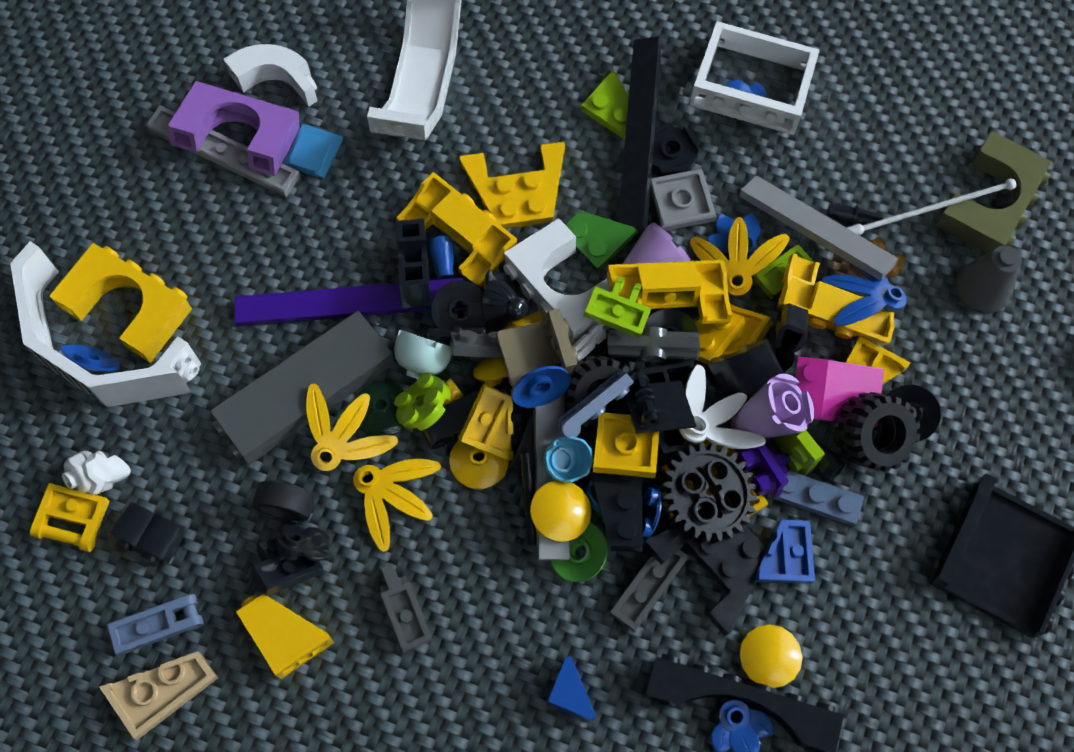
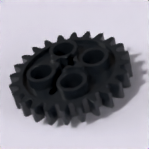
(685, 502)

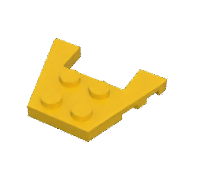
(519, 197)

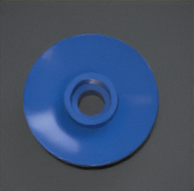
(90, 358)
(540, 386)

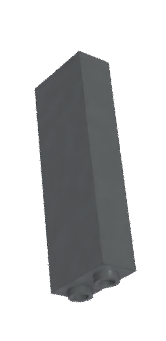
(276, 402)

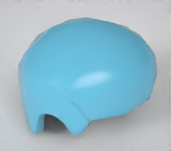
(568, 459)

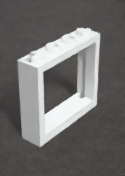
(747, 105)

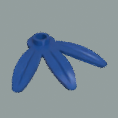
(880, 296)

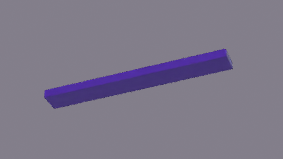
(327, 303)

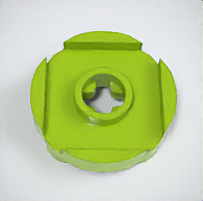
(422, 402)

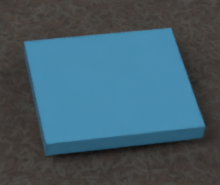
(313, 151)

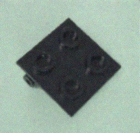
(658, 405)

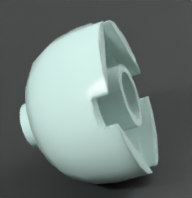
(421, 354)

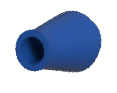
(442, 256)

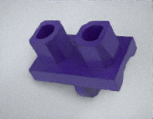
(769, 467)

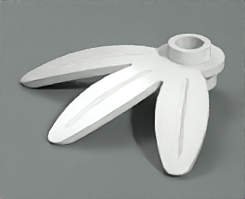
(715, 416)

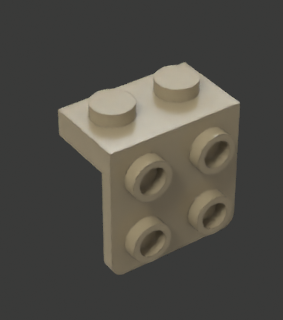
(537, 346)

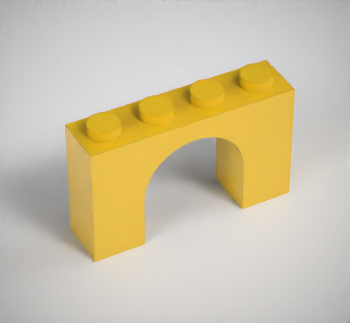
(103, 271)

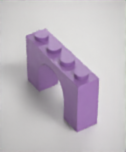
(211, 106)

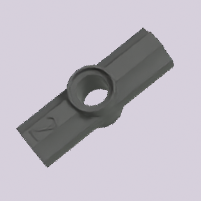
(654, 345)

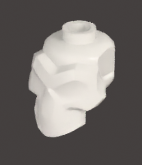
(93, 472)

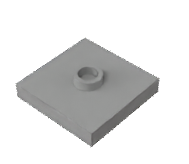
(682, 200)

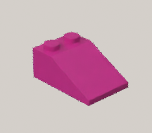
(834, 383)

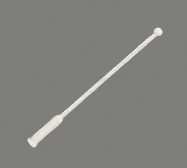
(859, 229)

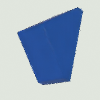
(570, 693)

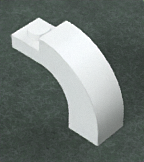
(271, 62)

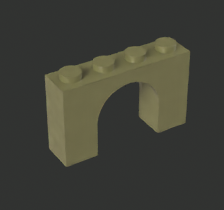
(990, 227)

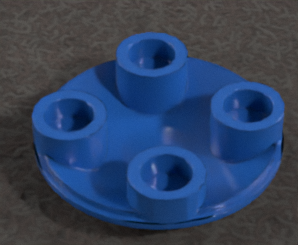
(650, 508)

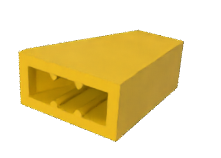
(281, 634)

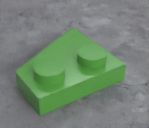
(599, 237)

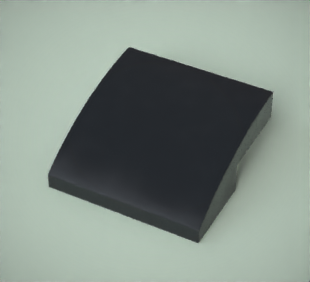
(746, 369)

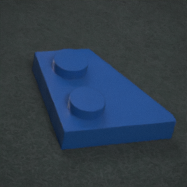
(788, 554)

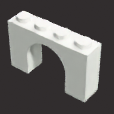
(533, 259)

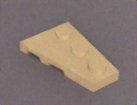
(154, 695)

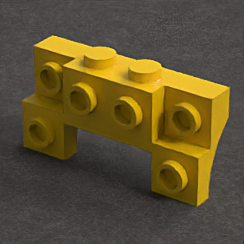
(463, 223)
(678, 285)
(826, 302)

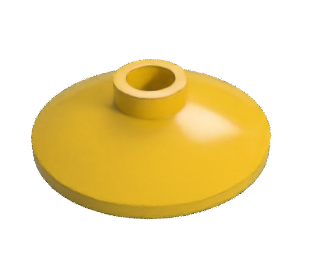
(474, 473)

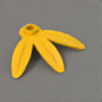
(738, 251)
(336, 441)
(383, 487)

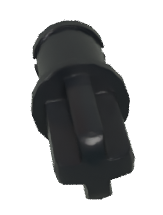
(852, 215)

